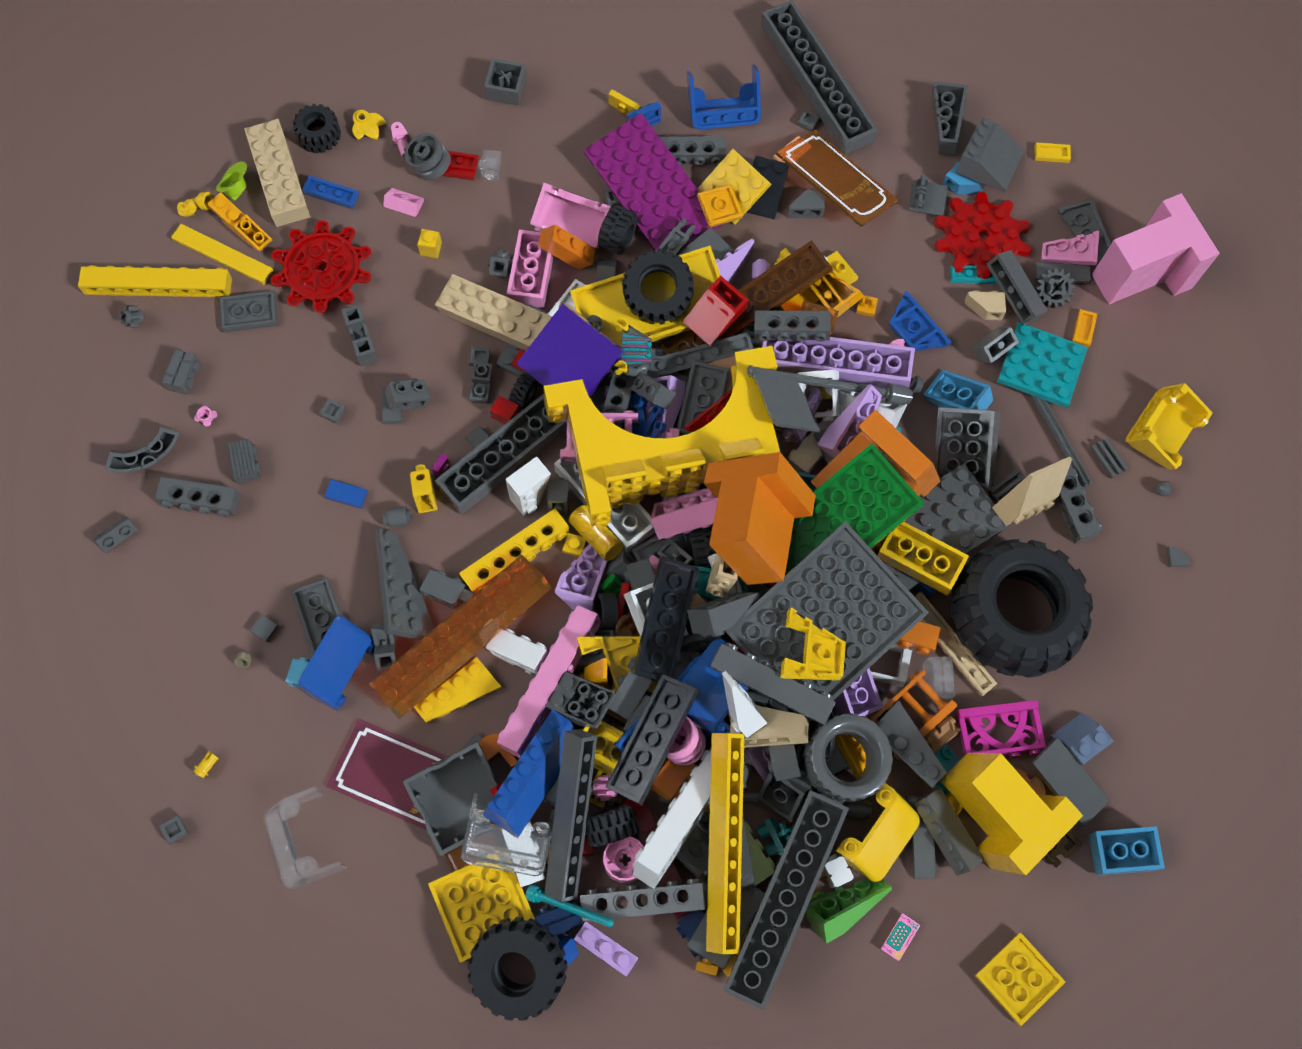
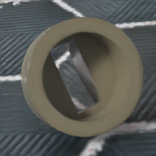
(242, 659)

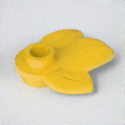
(367, 126)

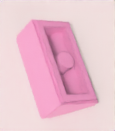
(403, 202)

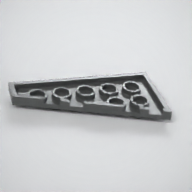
(402, 601)

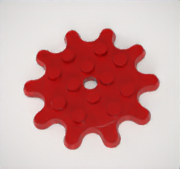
(971, 219)
(320, 248)

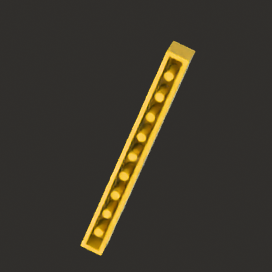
(725, 843)

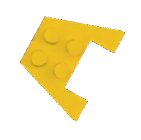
(616, 650)
(822, 652)

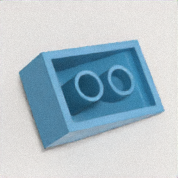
(957, 391)

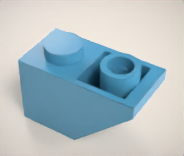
(961, 184)

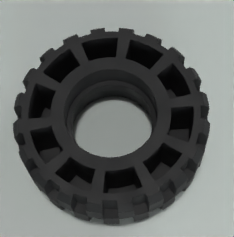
(500, 993)

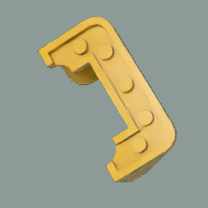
(1167, 424)
(886, 838)

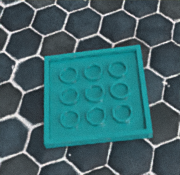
(1043, 365)

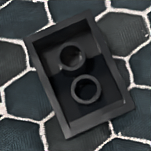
(776, 173)

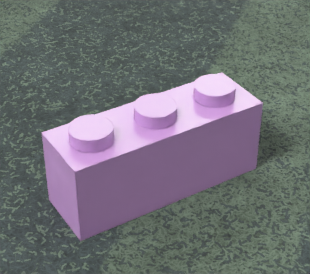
(606, 949)

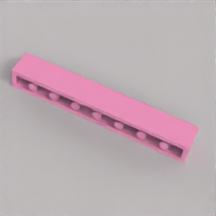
(562, 657)

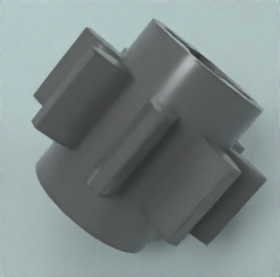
(131, 316)

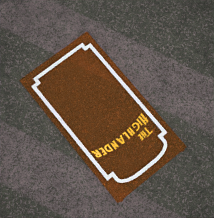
(837, 177)

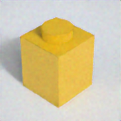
(429, 243)

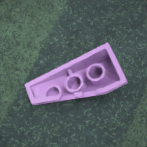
(582, 580)

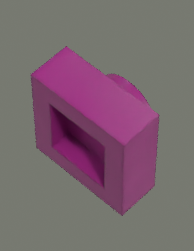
(441, 465)

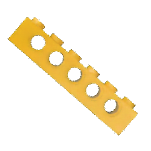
(517, 543)

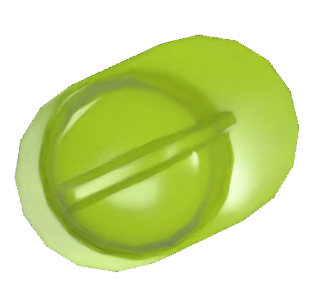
(233, 181)

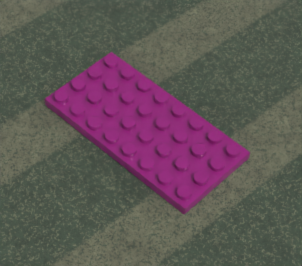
(648, 181)

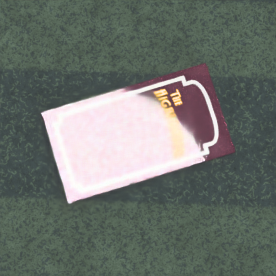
(374, 770)

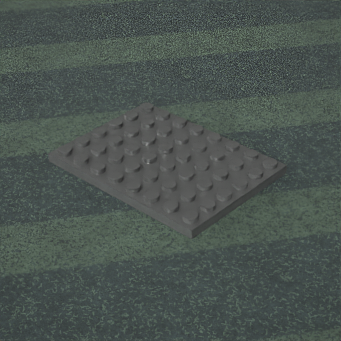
(840, 590)

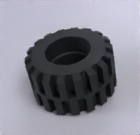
(312, 117)
(617, 229)
(700, 547)
(611, 825)

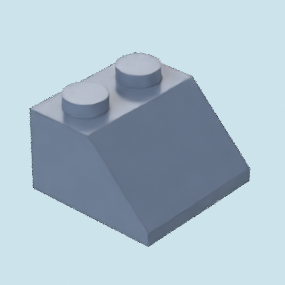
(1083, 738)

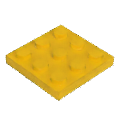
(745, 180)
(1019, 979)

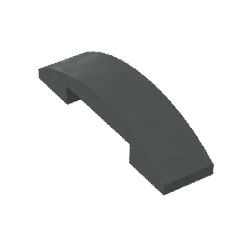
(923, 847)

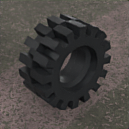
(523, 390)

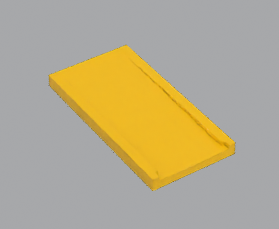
(608, 302)

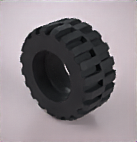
(649, 264)

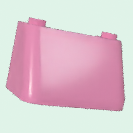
(570, 212)

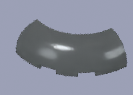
(144, 456)

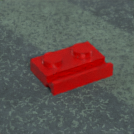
(462, 166)

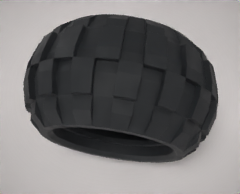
(992, 637)

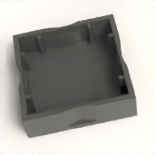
(446, 793)

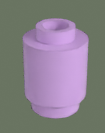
(759, 267)

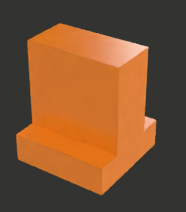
(894, 446)
(756, 514)

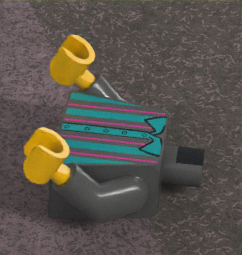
(638, 351)

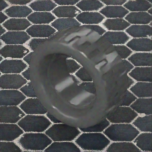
(876, 749)

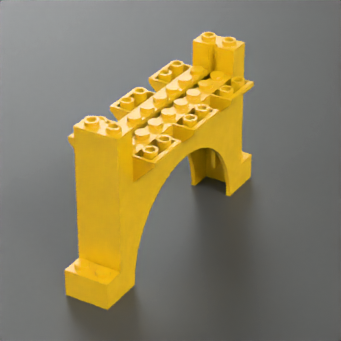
(625, 466)

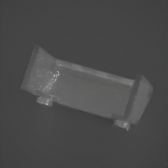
(497, 849)
(292, 870)

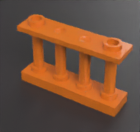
(929, 720)

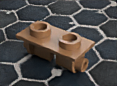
(942, 734)

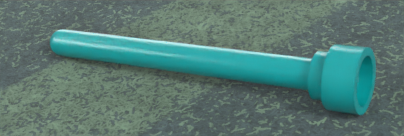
(536, 894)

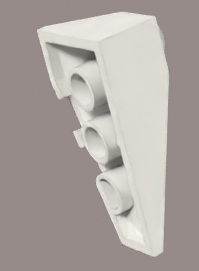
(889, 411)
(742, 708)

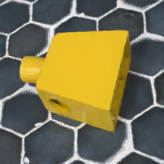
(423, 489)

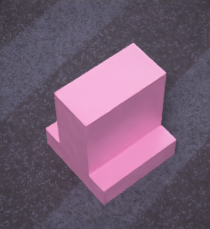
(1166, 250)

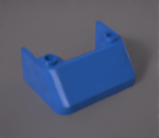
(728, 111)

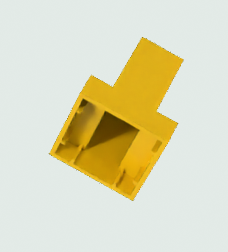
(1014, 817)

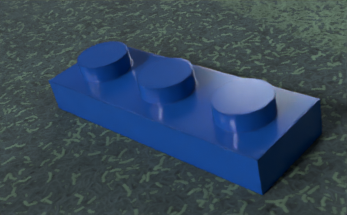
(330, 192)

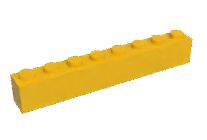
(155, 281)

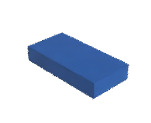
(346, 494)

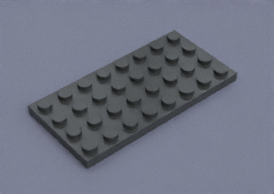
(956, 514)

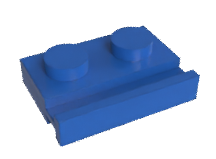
(651, 112)

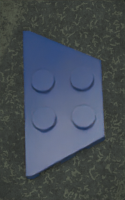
(916, 326)

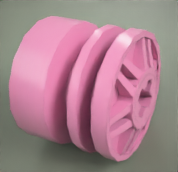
(688, 744)
(614, 853)

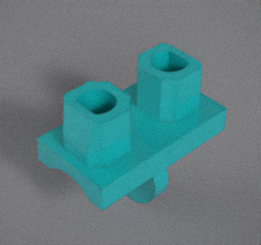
(771, 828)

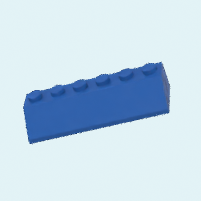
(530, 777)

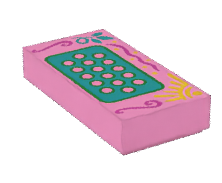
(900, 937)

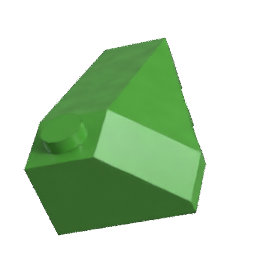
(839, 910)

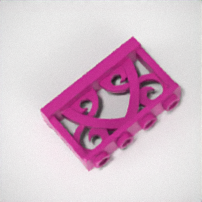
(1019, 711)

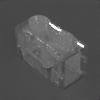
(940, 676)

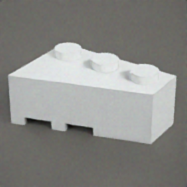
(518, 650)

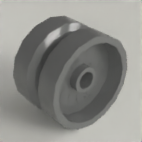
(427, 156)

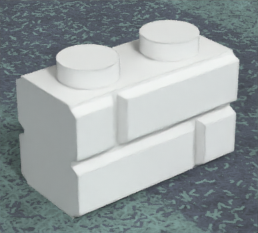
(837, 871)

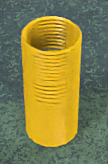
(601, 539)

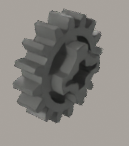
(1060, 292)

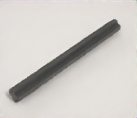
(1062, 440)

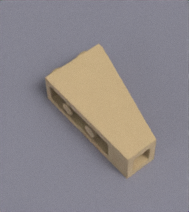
(721, 578)
(781, 729)

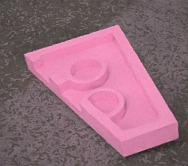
(1077, 250)

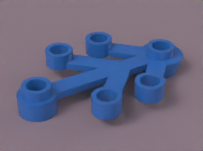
(640, 403)

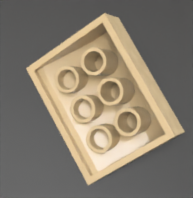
(1033, 493)

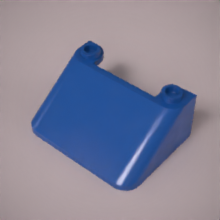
(335, 662)
(711, 702)

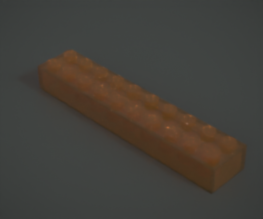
(460, 636)

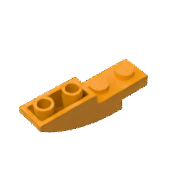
(239, 223)

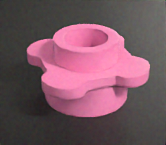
(204, 410)

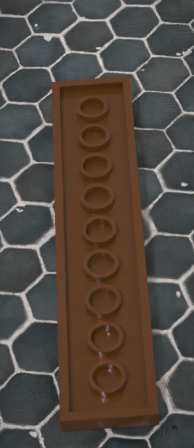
(765, 294)

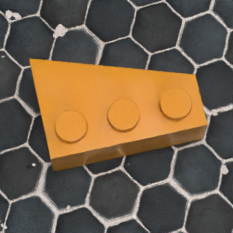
(836, 293)

